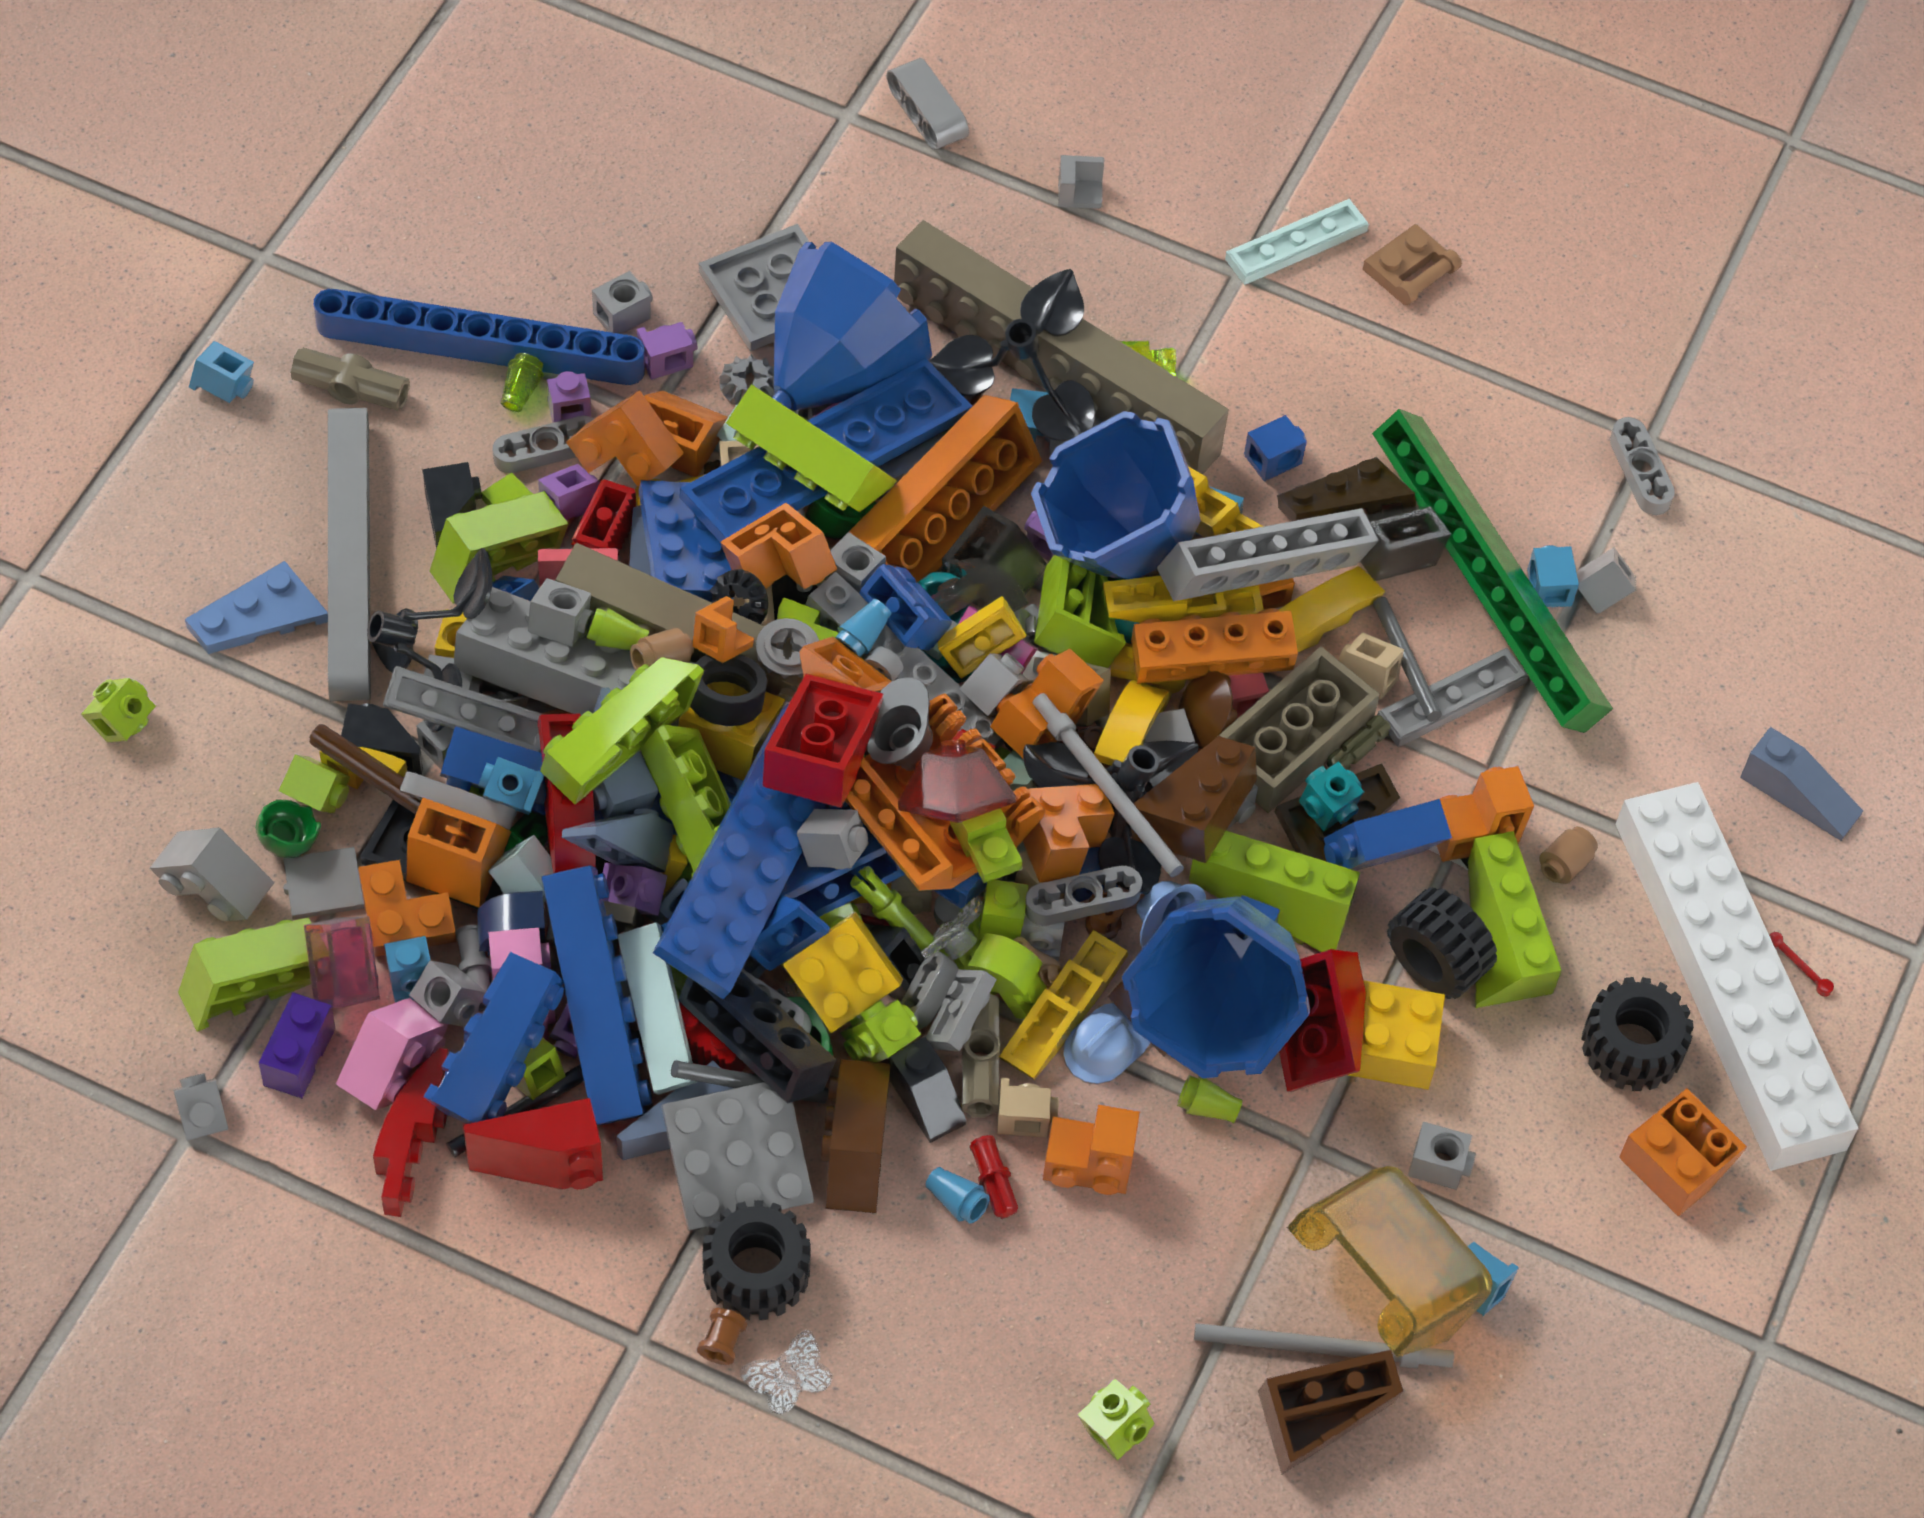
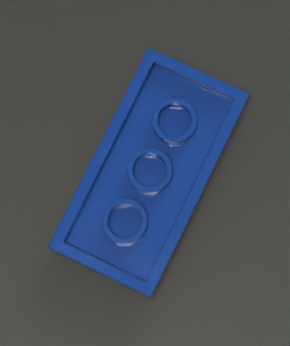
(678, 542)

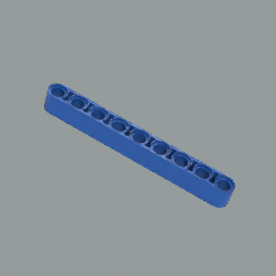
(477, 335)

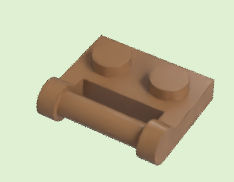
(1404, 257)

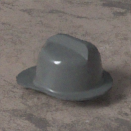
(902, 725)

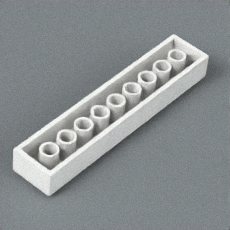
(1736, 977)

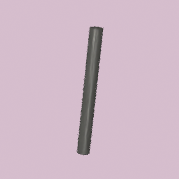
(1409, 661)
(727, 1078)

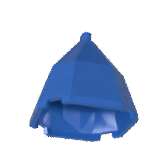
(840, 329)
(1118, 497)
(1218, 987)

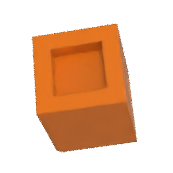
(717, 633)

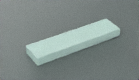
(1296, 241)
(655, 1007)

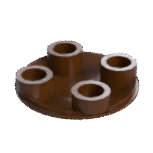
(1208, 706)

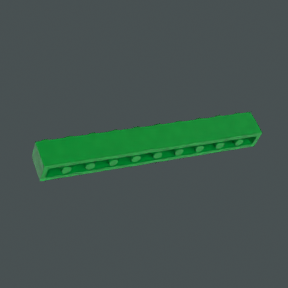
(1494, 573)

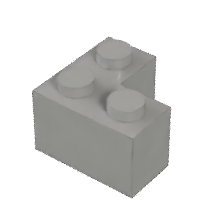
(215, 869)

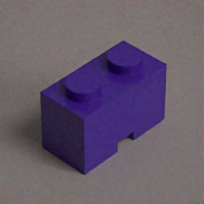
(297, 1045)

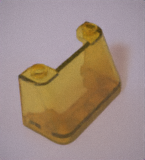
(1407, 1254)

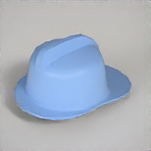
(1163, 900)
(1103, 1045)

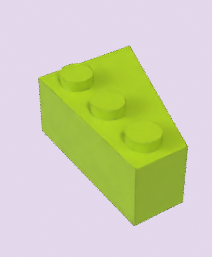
(506, 530)
(1076, 614)
(244, 967)

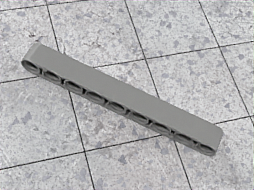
(348, 555)

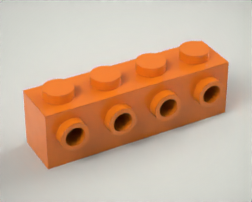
(1221, 644)

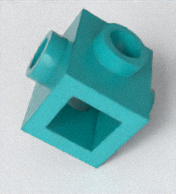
(1331, 795)

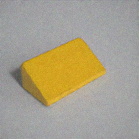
(985, 632)

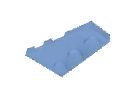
(259, 607)

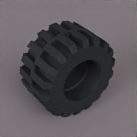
(1442, 942)
(1644, 1006)
(763, 1229)

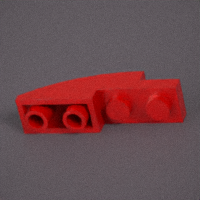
(559, 809)
(403, 1132)

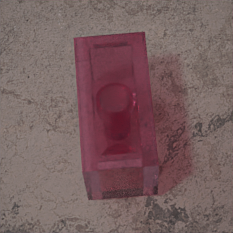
(342, 961)

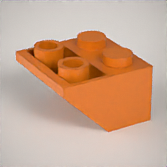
(690, 426)
(453, 852)
(1681, 1151)

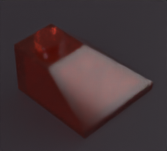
(955, 784)

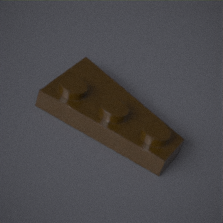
(1356, 487)
(1308, 836)

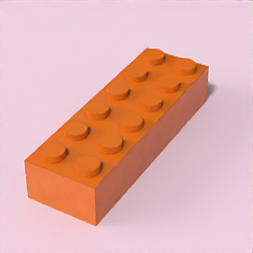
(943, 492)

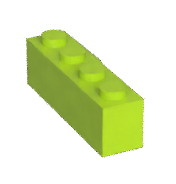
(808, 450)
(620, 726)
(688, 787)
(1307, 890)
(1510, 910)

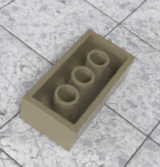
(1302, 723)

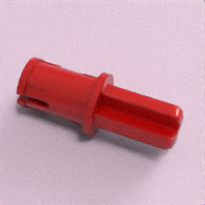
(994, 1176)

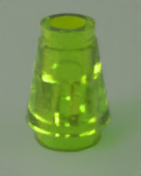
(521, 380)

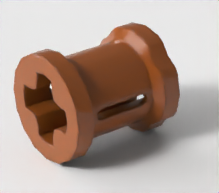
(1100, 921)
(722, 1336)

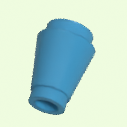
(864, 627)
(959, 1195)

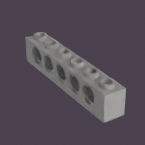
(1267, 554)
(840, 601)

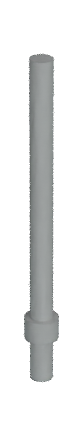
(1064, 730)
(1317, 1344)

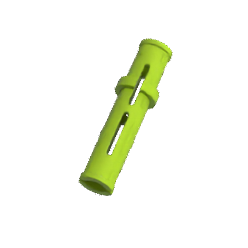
(888, 905)

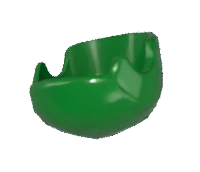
(287, 828)

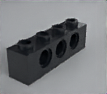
(762, 1037)

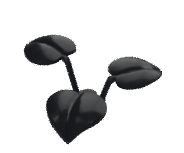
(1049, 305)
(396, 634)
(1149, 764)

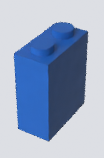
(1388, 836)

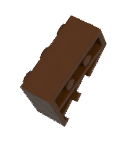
(1200, 798)
(856, 1136)
(1326, 1402)

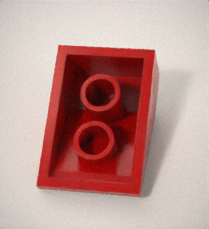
(821, 740)
(1332, 1034)
(539, 1146)

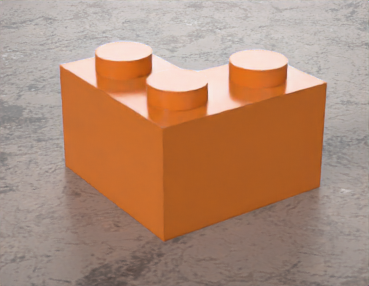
(632, 435)
(779, 546)
(1066, 683)
(1495, 807)
(1072, 823)
(400, 918)
(1093, 1153)

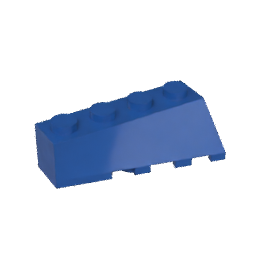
(497, 1042)

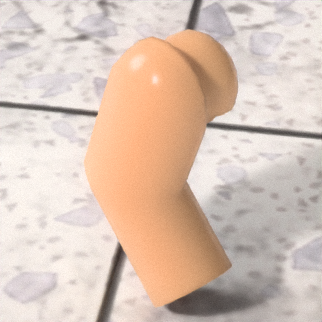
(1050, 968)

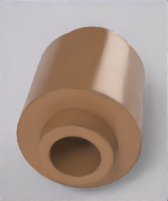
(666, 644)
(1568, 855)

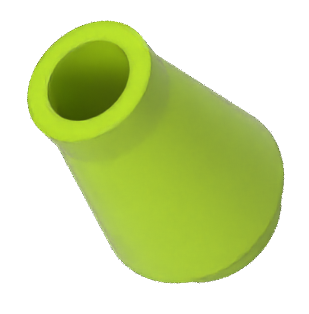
(614, 630)
(1207, 1099)

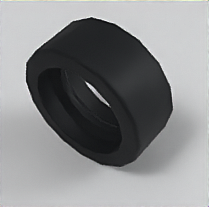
(730, 709)

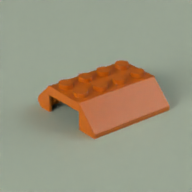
(923, 844)

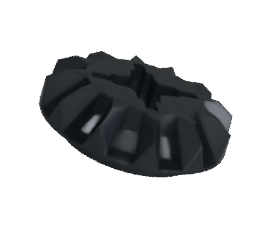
(745, 586)

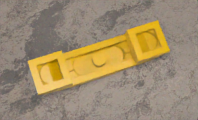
(1130, 720)

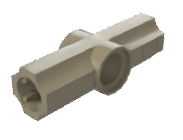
(350, 378)
(981, 1073)

